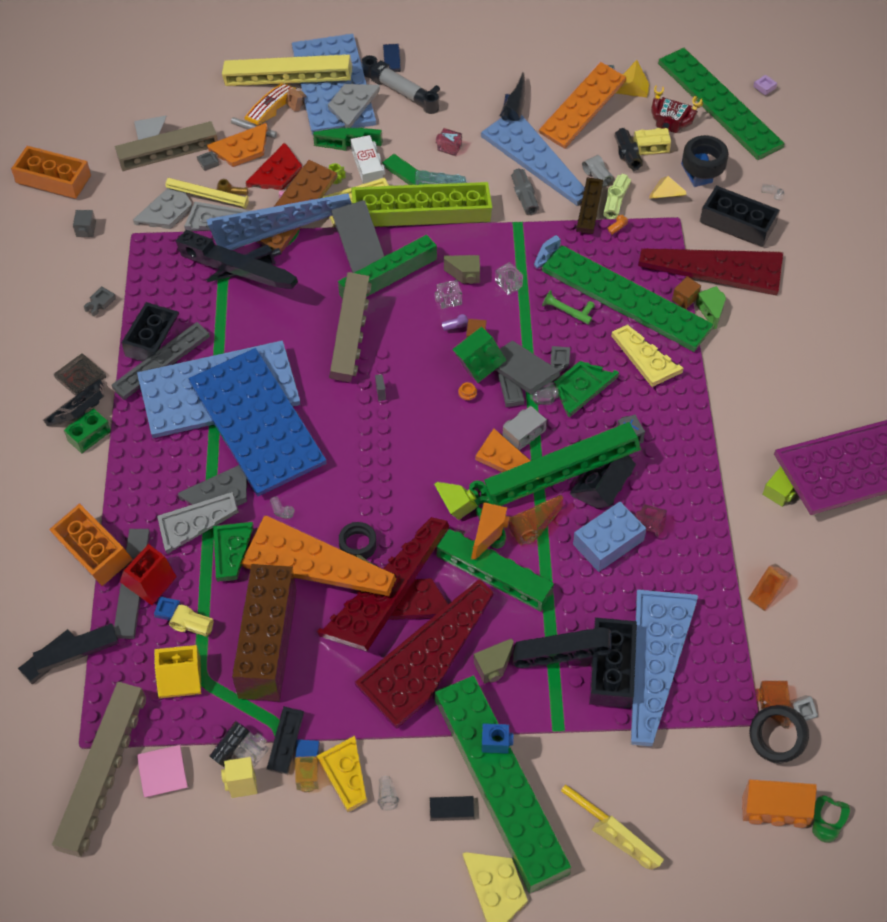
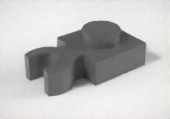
(100, 299)

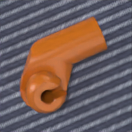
(621, 222)

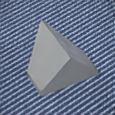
(149, 127)

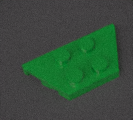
(582, 384)

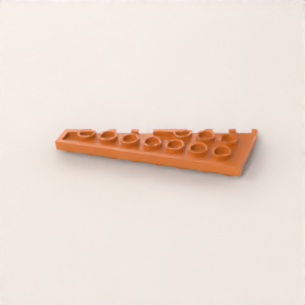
(314, 559)

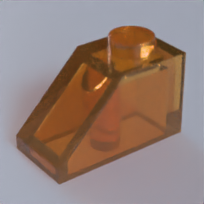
(769, 586)
(774, 693)

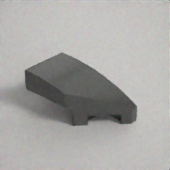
(560, 357)

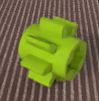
(340, 172)

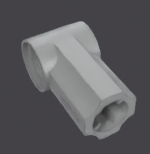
(595, 167)

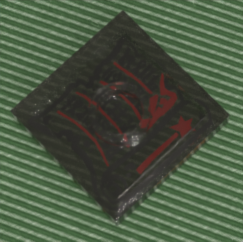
(79, 374)

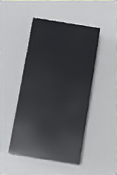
(451, 808)

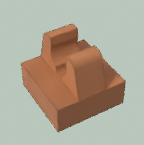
(294, 99)

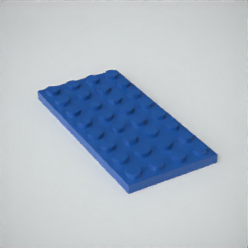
(257, 421)

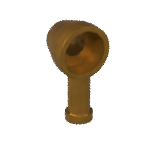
(225, 185)

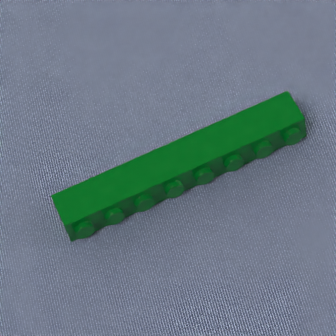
(562, 464)

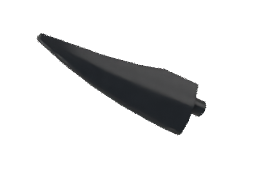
(514, 105)
(262, 253)

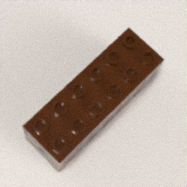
(264, 633)

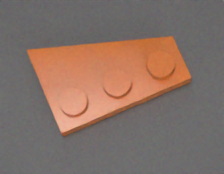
(500, 453)

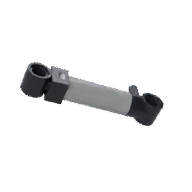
(381, 73)

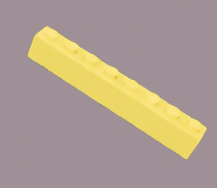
(287, 70)

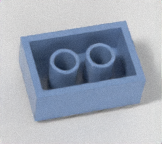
(609, 536)

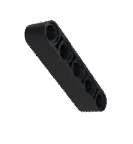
(562, 647)

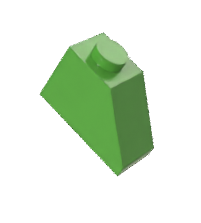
(711, 304)

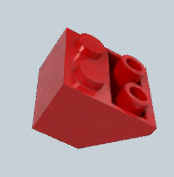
(148, 575)

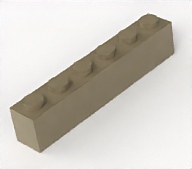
(165, 146)
(349, 327)

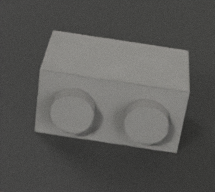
(524, 427)

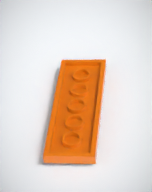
(582, 105)

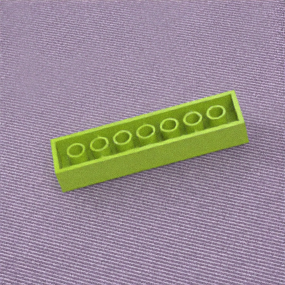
(426, 203)

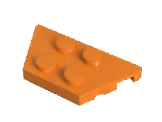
(241, 146)

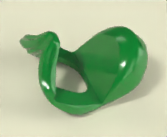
(825, 831)

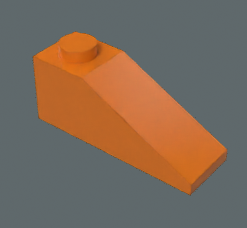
(490, 527)

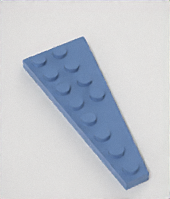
(530, 151)

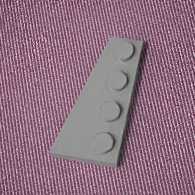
(202, 211)
(191, 521)

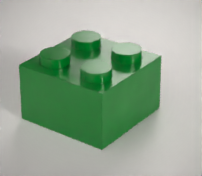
(479, 354)

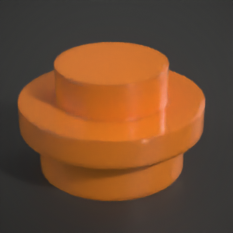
(467, 391)

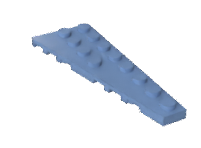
(251, 226)
(660, 636)

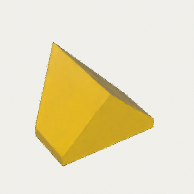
(636, 82)
(667, 188)

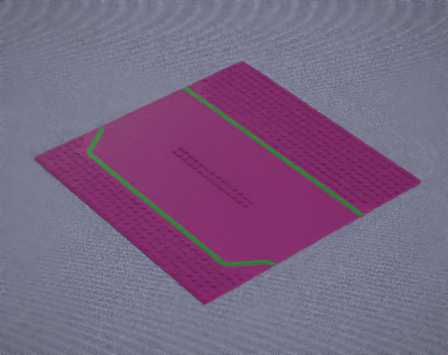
(384, 474)

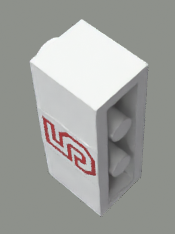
(367, 159)

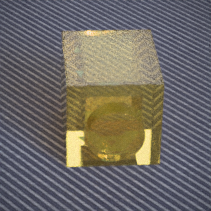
(307, 773)

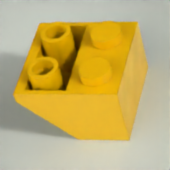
(178, 671)

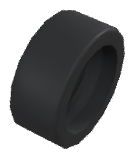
(358, 528)

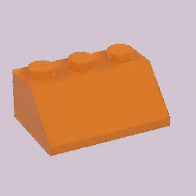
(779, 803)

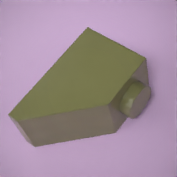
(463, 268)
(493, 661)

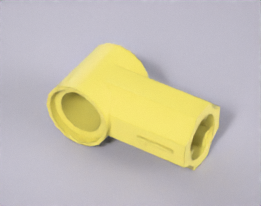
(186, 619)

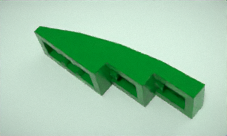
(341, 137)

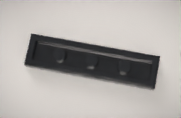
(75, 648)

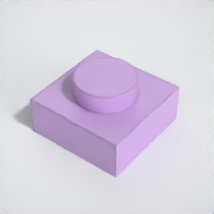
(765, 84)

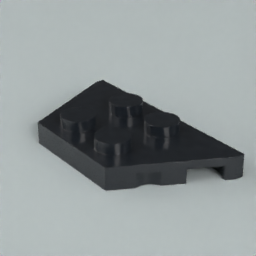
(77, 405)

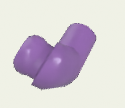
(459, 322)

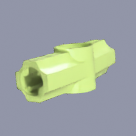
(615, 195)

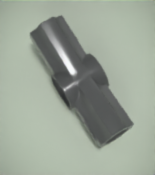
(525, 191)

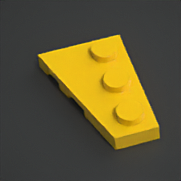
(344, 772)

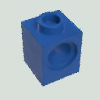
(492, 746)

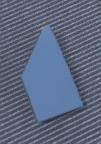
(547, 250)

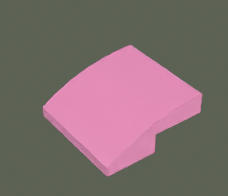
(162, 771)

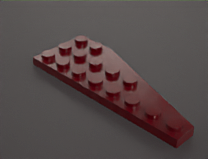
(415, 668)

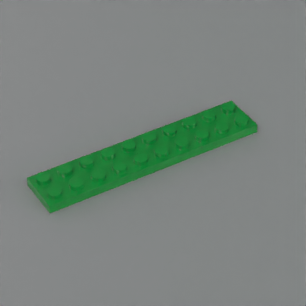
(721, 104)
(628, 298)

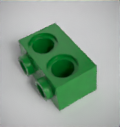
(87, 430)

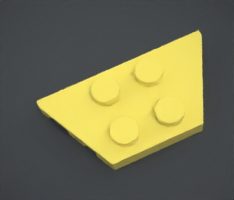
(495, 886)

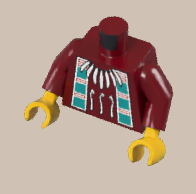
(672, 113)

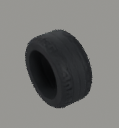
(707, 145)
(758, 743)

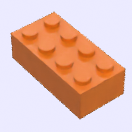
(51, 172)
(91, 544)

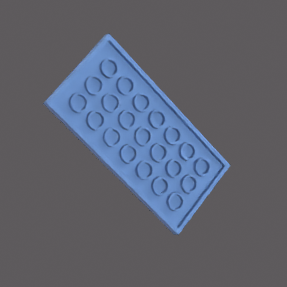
(321, 93)
(173, 402)

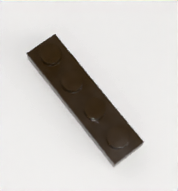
(589, 205)

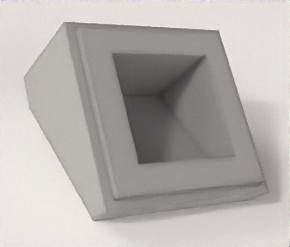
(805, 707)

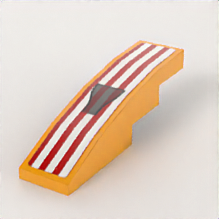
(268, 105)

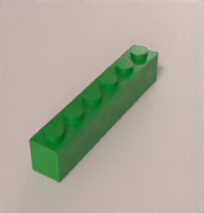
(397, 264)
(496, 570)

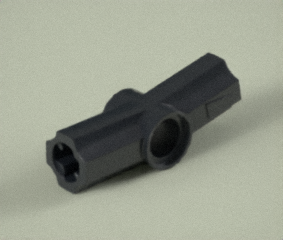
(628, 149)

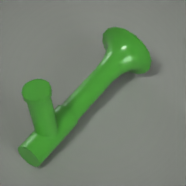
(582, 316)

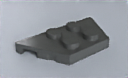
(221, 484)

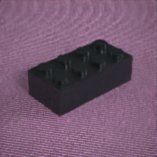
(739, 215)
(614, 673)

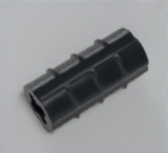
(229, 742)

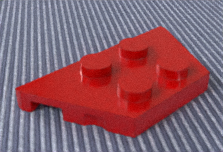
(276, 170)

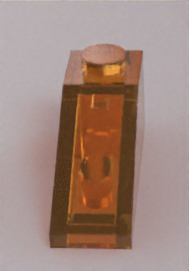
(531, 523)

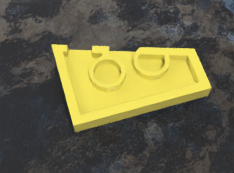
(626, 841)

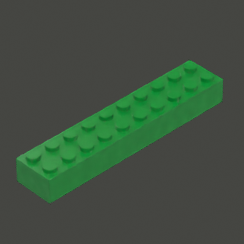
(503, 787)

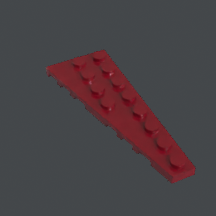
(741, 269)
(368, 612)

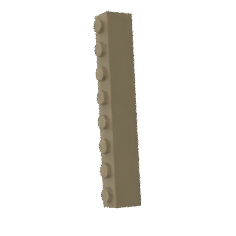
(99, 770)

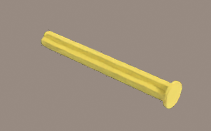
(207, 192)

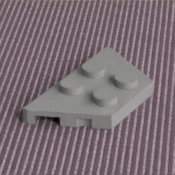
(352, 101)
(165, 210)

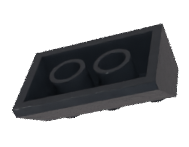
(148, 331)
(602, 484)

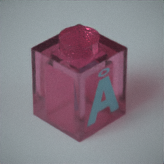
(449, 141)

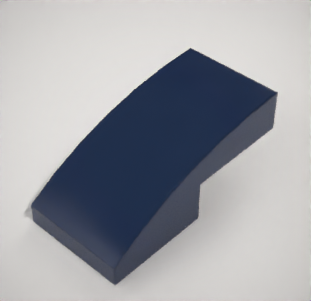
(392, 56)

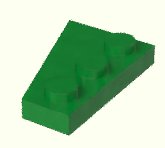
(230, 549)

